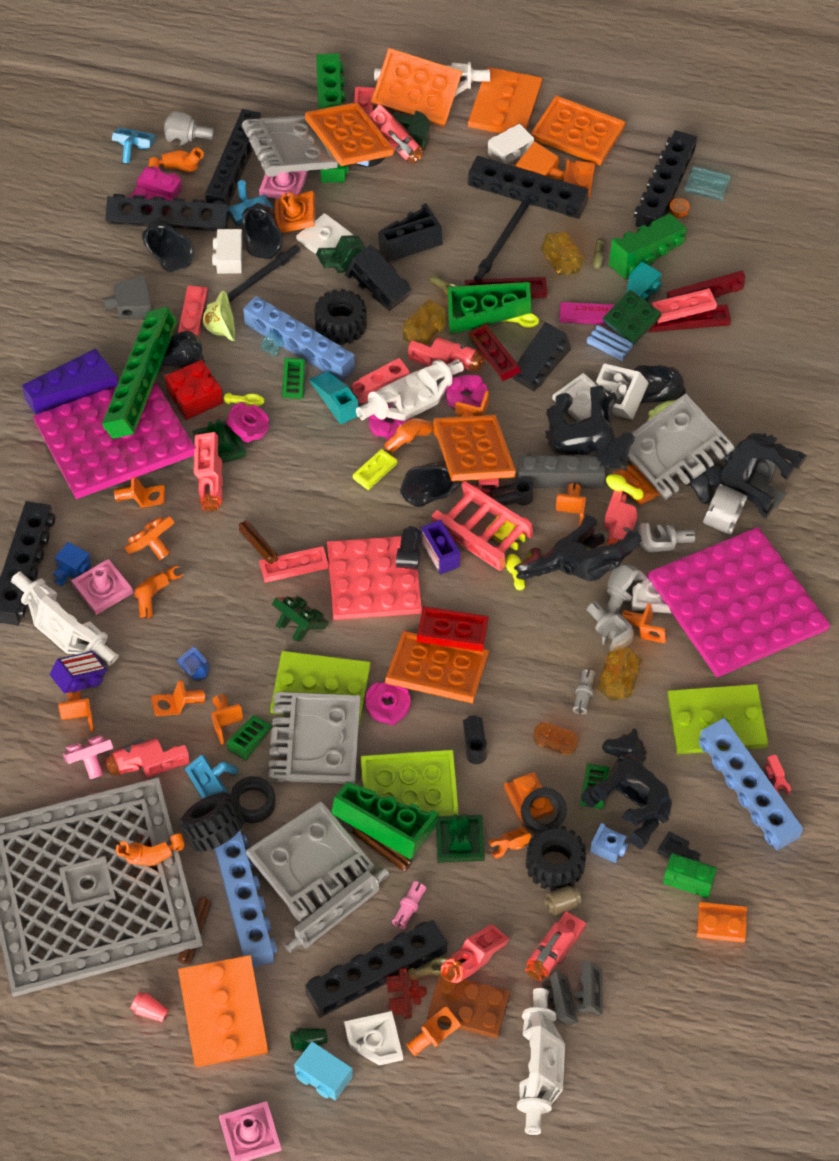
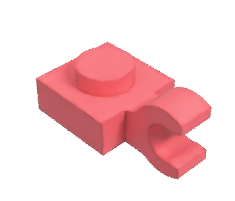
(775, 773)

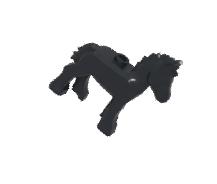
(590, 433)
(741, 467)
(579, 554)
(634, 783)

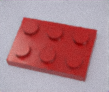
(452, 629)

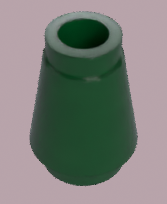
(303, 1037)

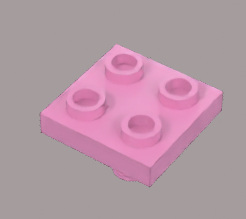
(283, 183)
(102, 587)
(88, 754)
(250, 1132)

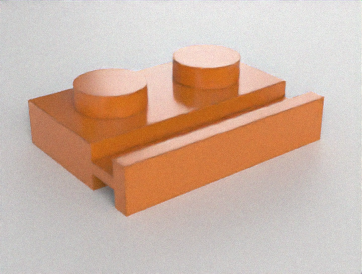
(580, 174)
(638, 480)
(518, 791)
(721, 922)

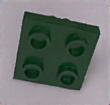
(632, 317)
(229, 443)
(297, 610)
(460, 838)

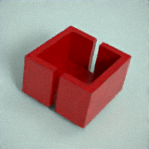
(196, 389)

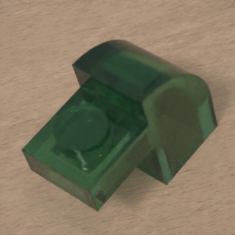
(416, 126)
(342, 254)

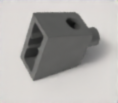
(130, 299)

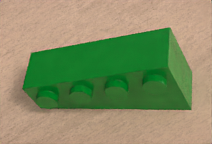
(646, 244)
(486, 304)
(385, 819)

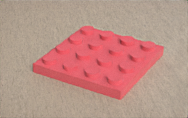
(367, 579)

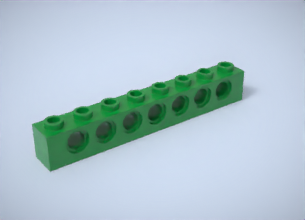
(330, 95)
(139, 373)

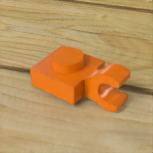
(513, 839)

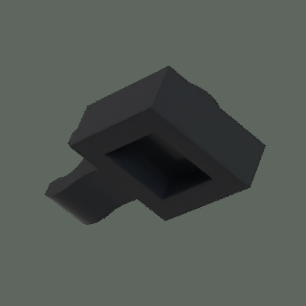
(675, 844)

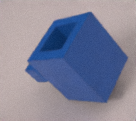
(71, 562)

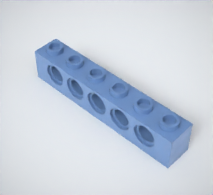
(299, 338)
(723, 735)
(261, 950)

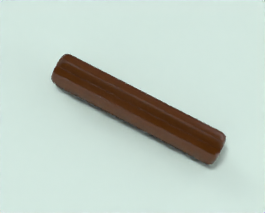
(258, 542)
(394, 857)
(201, 911)

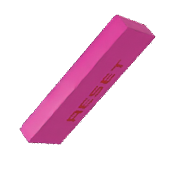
(583, 312)

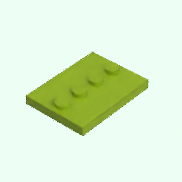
(321, 676)
(701, 707)
(414, 778)

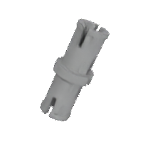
(584, 691)

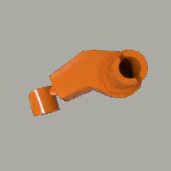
(179, 160)
(407, 432)
(149, 588)
(149, 856)

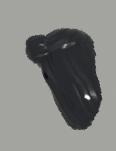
(261, 231)
(168, 246)
(183, 350)
(663, 385)
(427, 483)

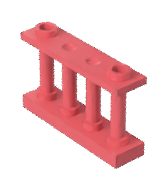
(478, 544)

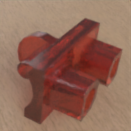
(402, 1004)

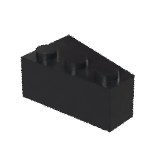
(410, 236)
(378, 277)
(542, 356)

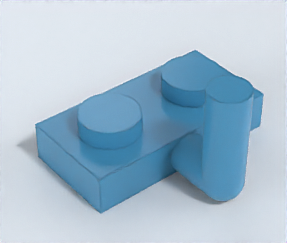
(128, 137)
(237, 210)
(206, 777)

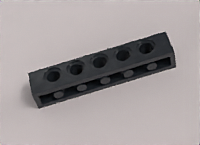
(231, 162)
(666, 178)
(528, 187)
(118, 202)
(32, 516)
(371, 979)

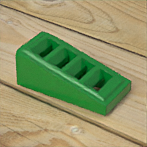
(293, 363)
(245, 751)
(598, 768)

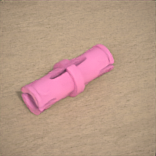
(409, 905)

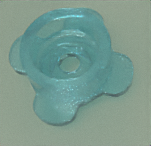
(266, 344)

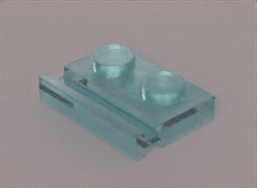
(707, 183)

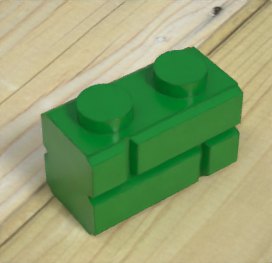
(689, 875)

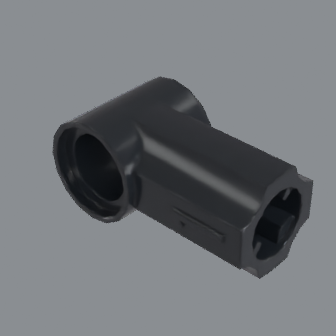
(513, 493)
(408, 553)
(475, 739)

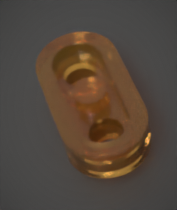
(556, 738)

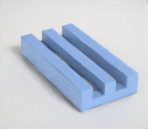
(611, 340)

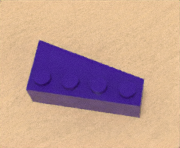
(69, 382)

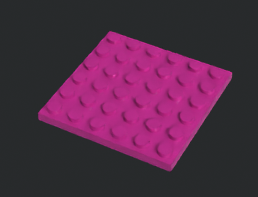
(95, 460)
(738, 601)

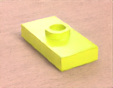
(375, 469)

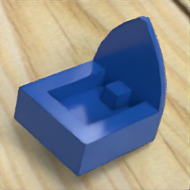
(194, 664)

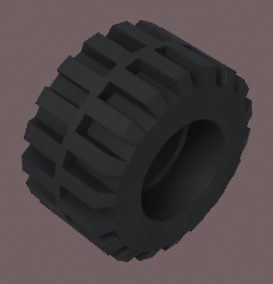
(340, 304)
(212, 821)
(555, 841)

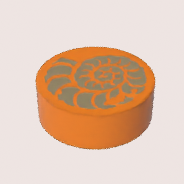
(679, 207)

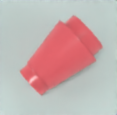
(149, 1007)

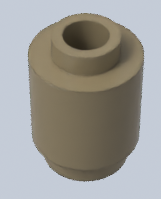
(562, 900)

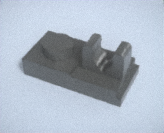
(592, 989)
(561, 997)

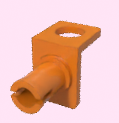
(469, 410)
(140, 494)
(571, 501)
(643, 622)
(177, 700)
(76, 708)
(224, 715)
(432, 1032)

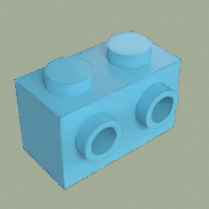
(323, 1071)

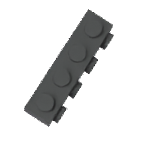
(560, 471)

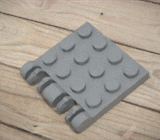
(287, 145)
(675, 442)
(318, 738)
(309, 856)

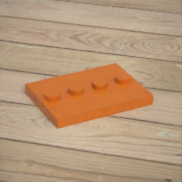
(416, 85)
(505, 101)
(578, 130)
(349, 134)
(473, 447)
(436, 668)
(222, 1011)

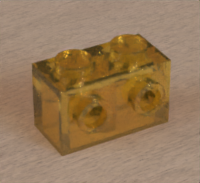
(562, 253)
(424, 323)
(619, 674)

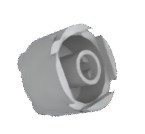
(725, 509)

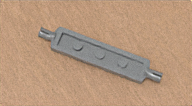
(336, 909)

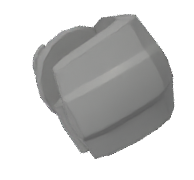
(185, 128)
(665, 539)
(618, 586)
(612, 627)

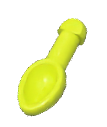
(526, 321)
(249, 399)
(619, 483)
(511, 561)

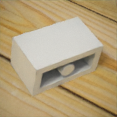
(510, 145)
(228, 251)

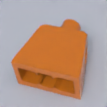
(541, 161)

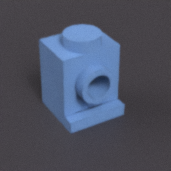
(609, 844)

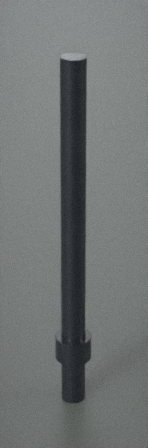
(281, 259)
(486, 264)

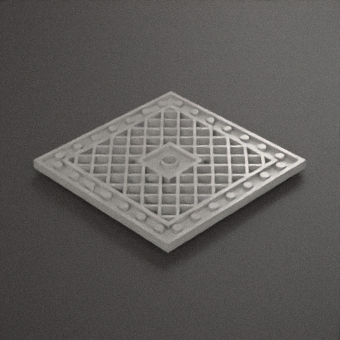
(116, 954)

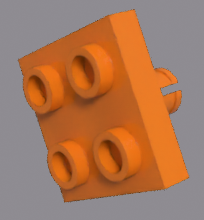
(295, 211)
(150, 537)

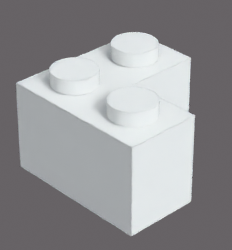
(628, 387)

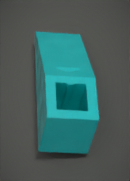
(644, 281)
(336, 396)

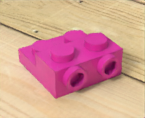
(156, 183)

